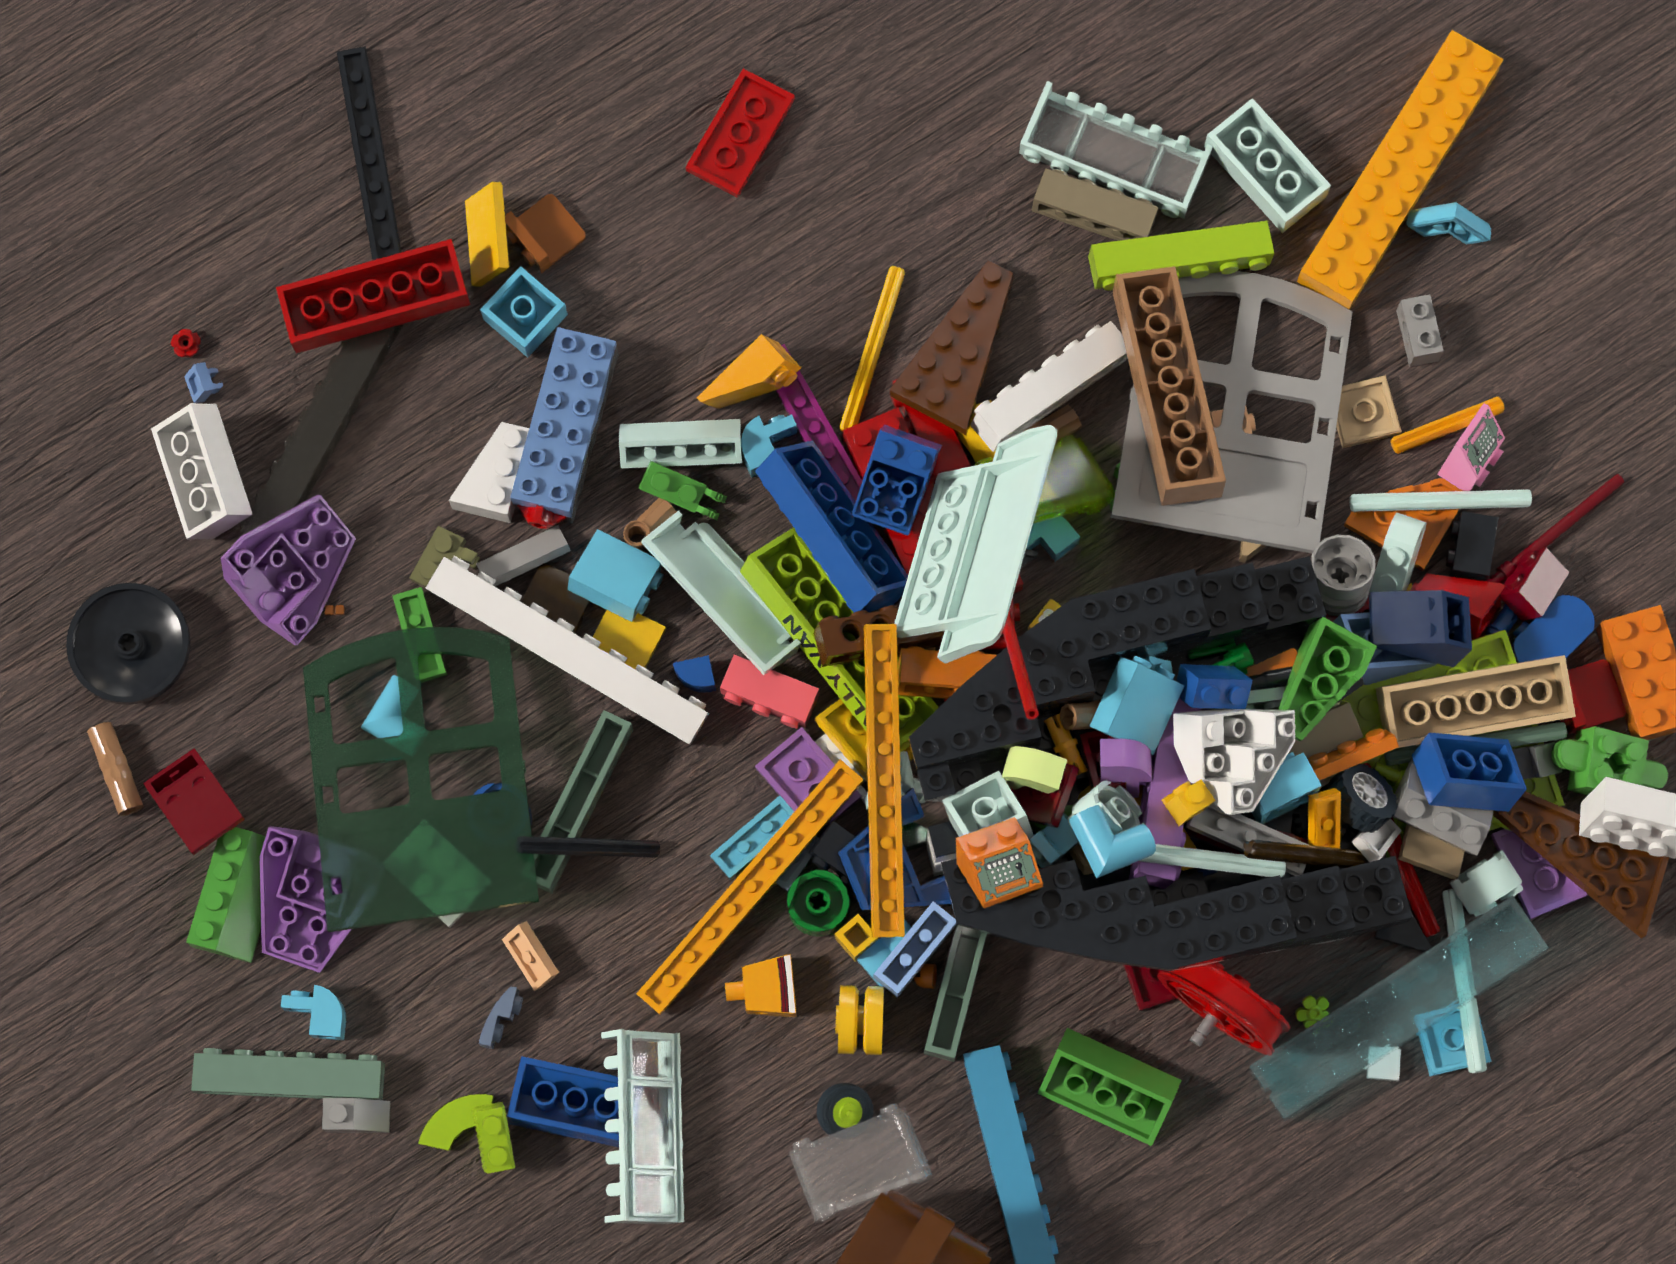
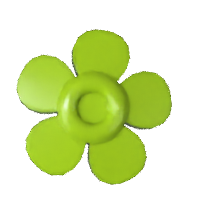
(1313, 1010)

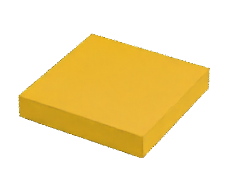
(632, 639)

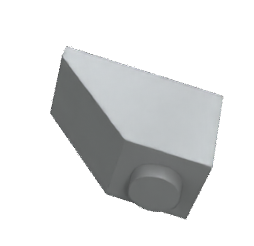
(355, 1115)

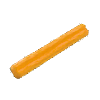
(1442, 426)

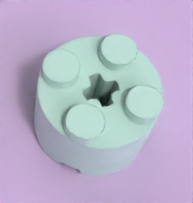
(1116, 804)
(1486, 883)

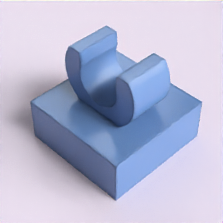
(200, 382)

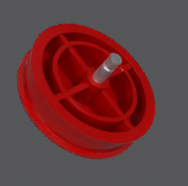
(1227, 1005)

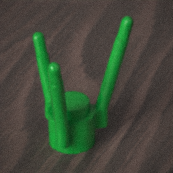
(1236, 656)

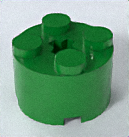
(811, 887)

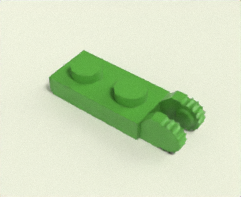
(678, 489)

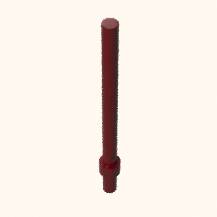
(1508, 567)

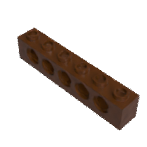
(836, 649)

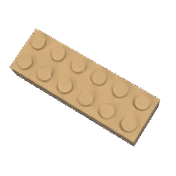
(1477, 700)

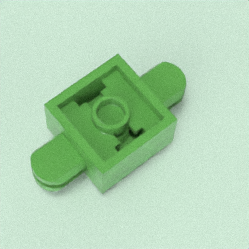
(1609, 754)

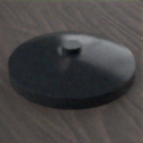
(128, 643)

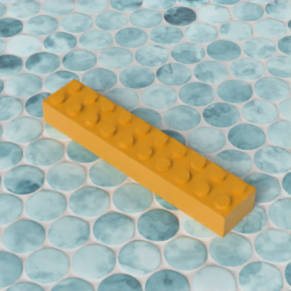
(1400, 170)

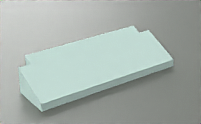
(712, 577)

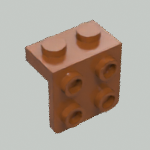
(544, 232)

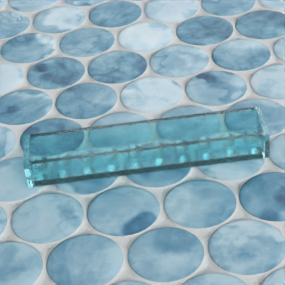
(1398, 1008)

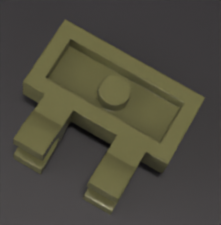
(441, 545)

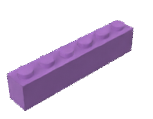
(1166, 776)

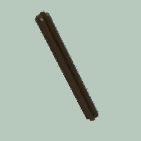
(1303, 854)

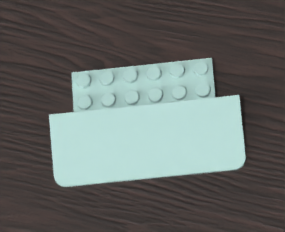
(975, 546)

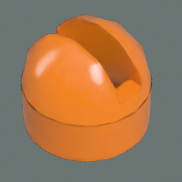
(927, 977)

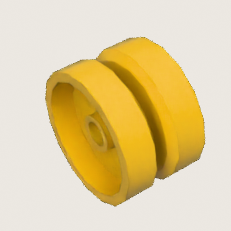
(860, 1020)

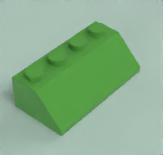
(230, 901)
(1109, 1086)

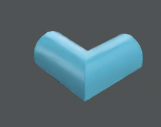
(1450, 219)
(385, 716)
(1103, 848)

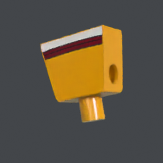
(766, 988)

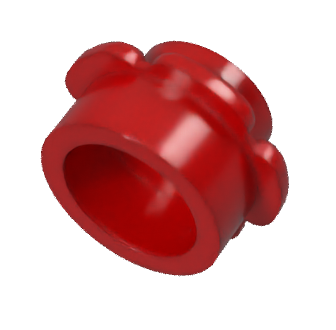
(188, 350)

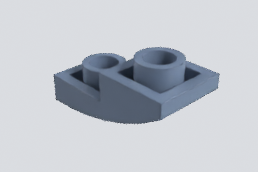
(505, 1008)

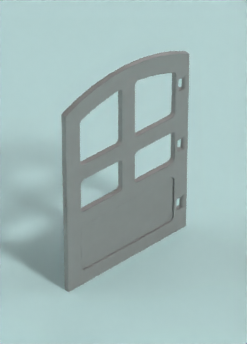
(1265, 476)

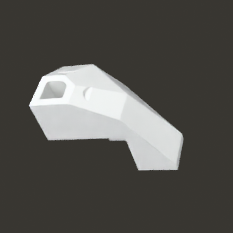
(1234, 752)

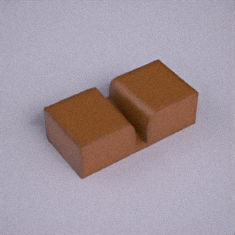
(334, 610)

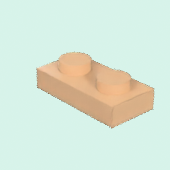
(530, 955)

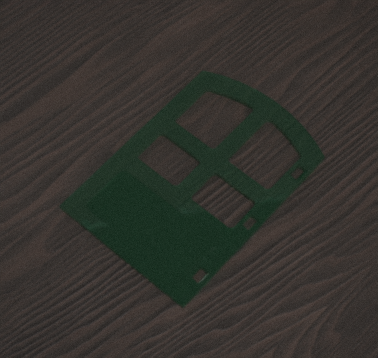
(430, 852)

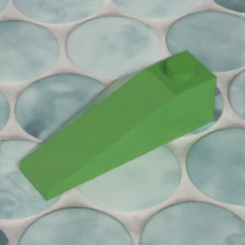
(1323, 672)

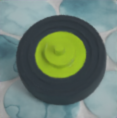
(843, 1107)

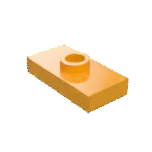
(1324, 818)

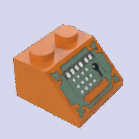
(998, 862)

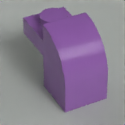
(1126, 762)

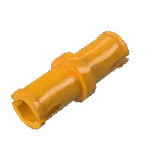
(1065, 743)

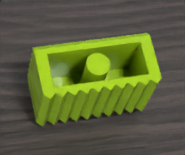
(493, 1137)

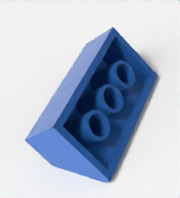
(563, 1101)

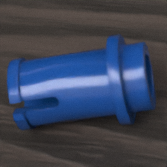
(1504, 621)

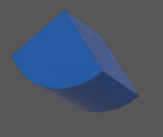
(696, 674)

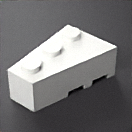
(491, 478)

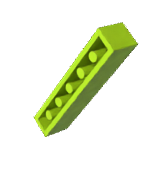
(1191, 252)

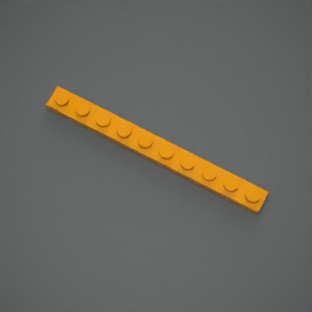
(884, 780)
(750, 887)

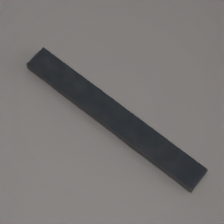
(369, 152)

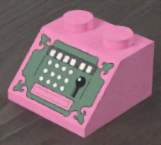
(1474, 451)

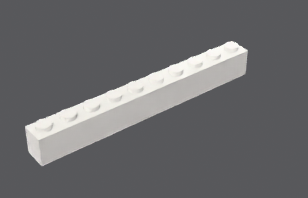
(567, 650)

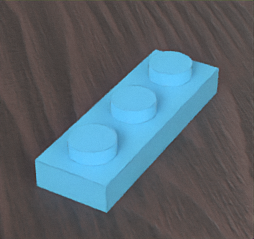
(751, 838)

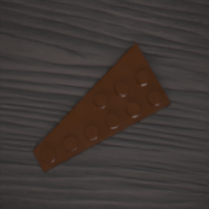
(954, 359)
(1615, 877)

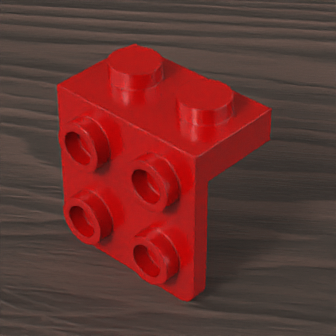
(1594, 696)

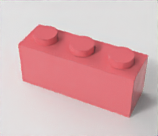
(769, 693)

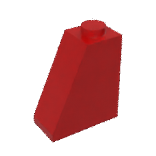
(1482, 595)

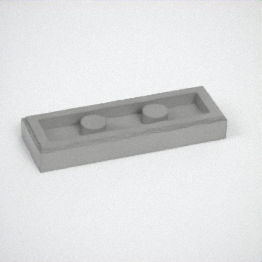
(525, 556)

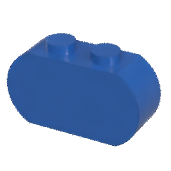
(1556, 633)

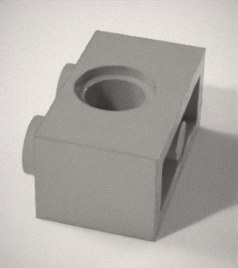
(1419, 330)

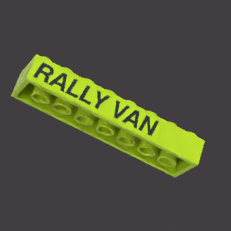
(800, 597)

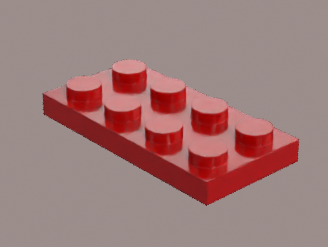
(740, 133)

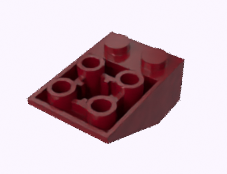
(193, 801)

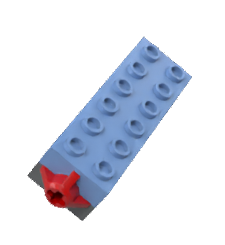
(564, 428)

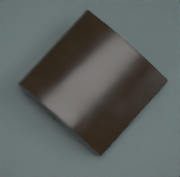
(551, 592)

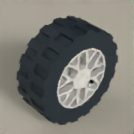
(1365, 798)

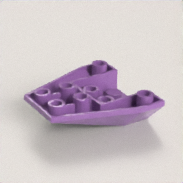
(290, 566)
(294, 900)

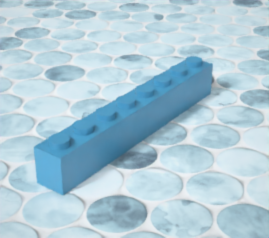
(1010, 1156)

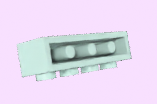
(680, 443)

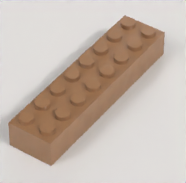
(1168, 386)

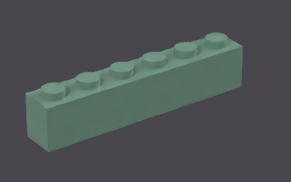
(582, 793)
(955, 993)
(287, 1076)

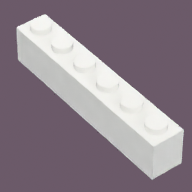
(1050, 386)

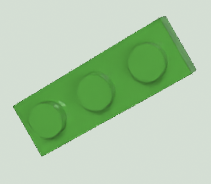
(412, 614)

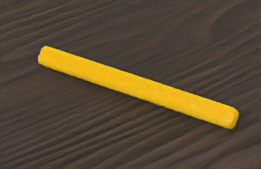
(872, 347)

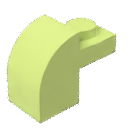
(1033, 769)

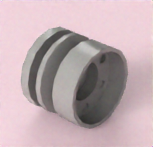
(1343, 573)

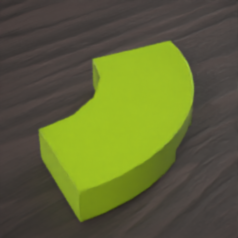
(452, 1121)

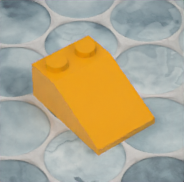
(756, 371)

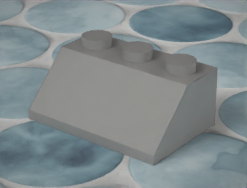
(1456, 826)

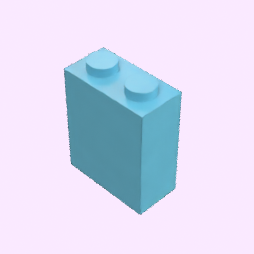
(615, 576)
(1137, 702)

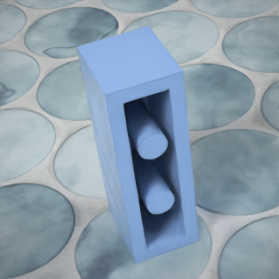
(915, 949)

